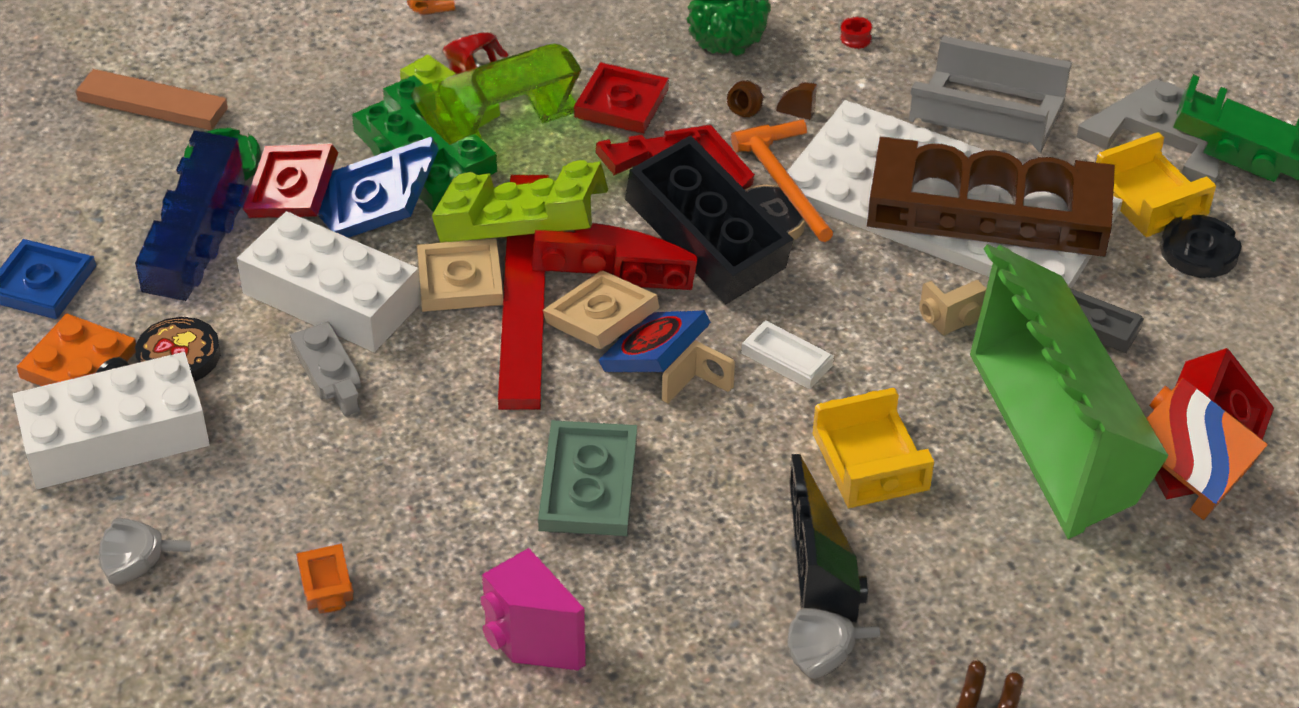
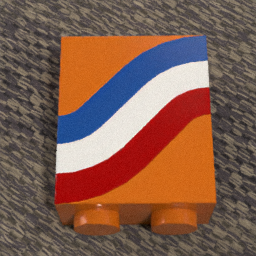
(1203, 444)

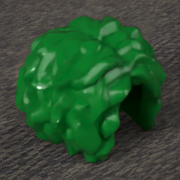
(727, 24)

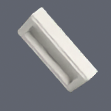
(787, 354)

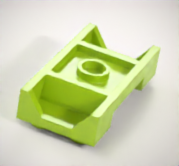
(480, 211)

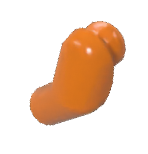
(431, 6)

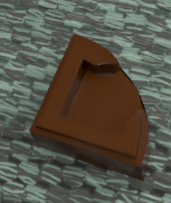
(799, 101)

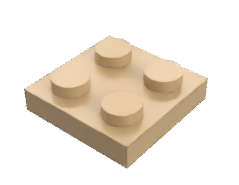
(459, 275)
(601, 309)

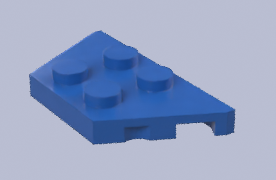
(377, 189)

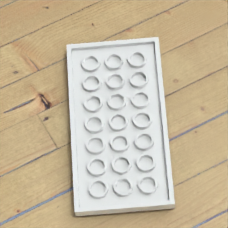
(838, 179)

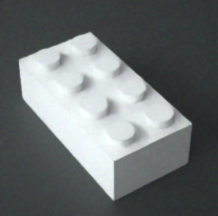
(330, 279)
(110, 420)

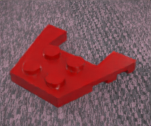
(625, 155)

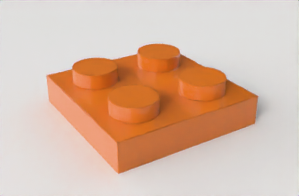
(73, 351)

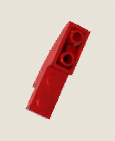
(618, 251)

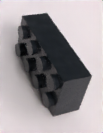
(711, 215)

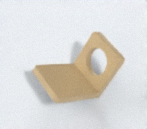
(694, 362)

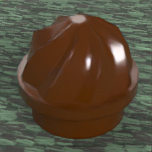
(745, 98)

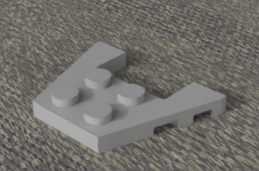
(1147, 112)

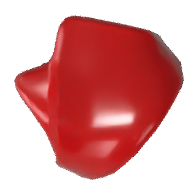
(461, 51)

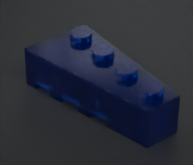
(193, 217)

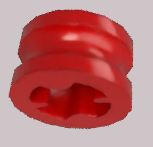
(856, 32)

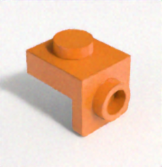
(325, 578)

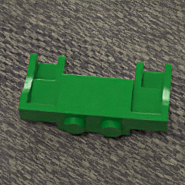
(399, 123)
(1239, 133)

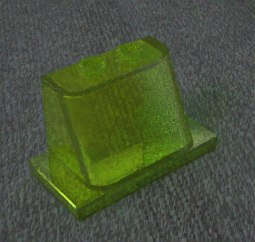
(459, 101)

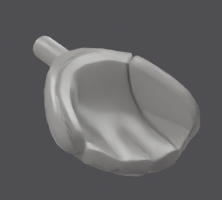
(132, 548)
(823, 640)

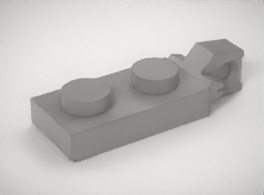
(328, 366)

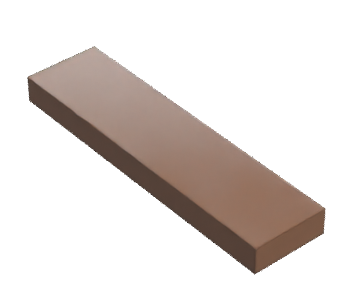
(152, 99)

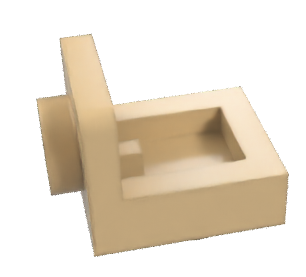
(953, 309)

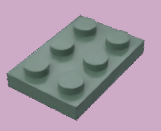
(588, 478)

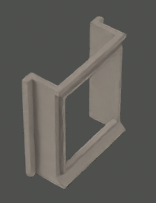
(998, 71)

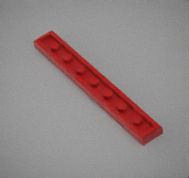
(521, 323)

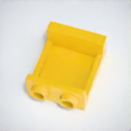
(1153, 187)
(870, 448)

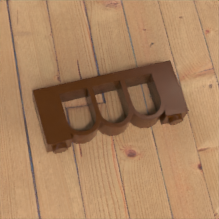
(1084, 187)

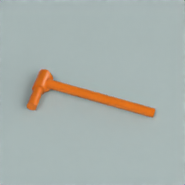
(758, 140)

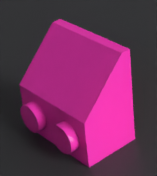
(532, 614)

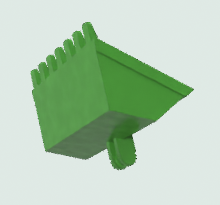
(1061, 395)

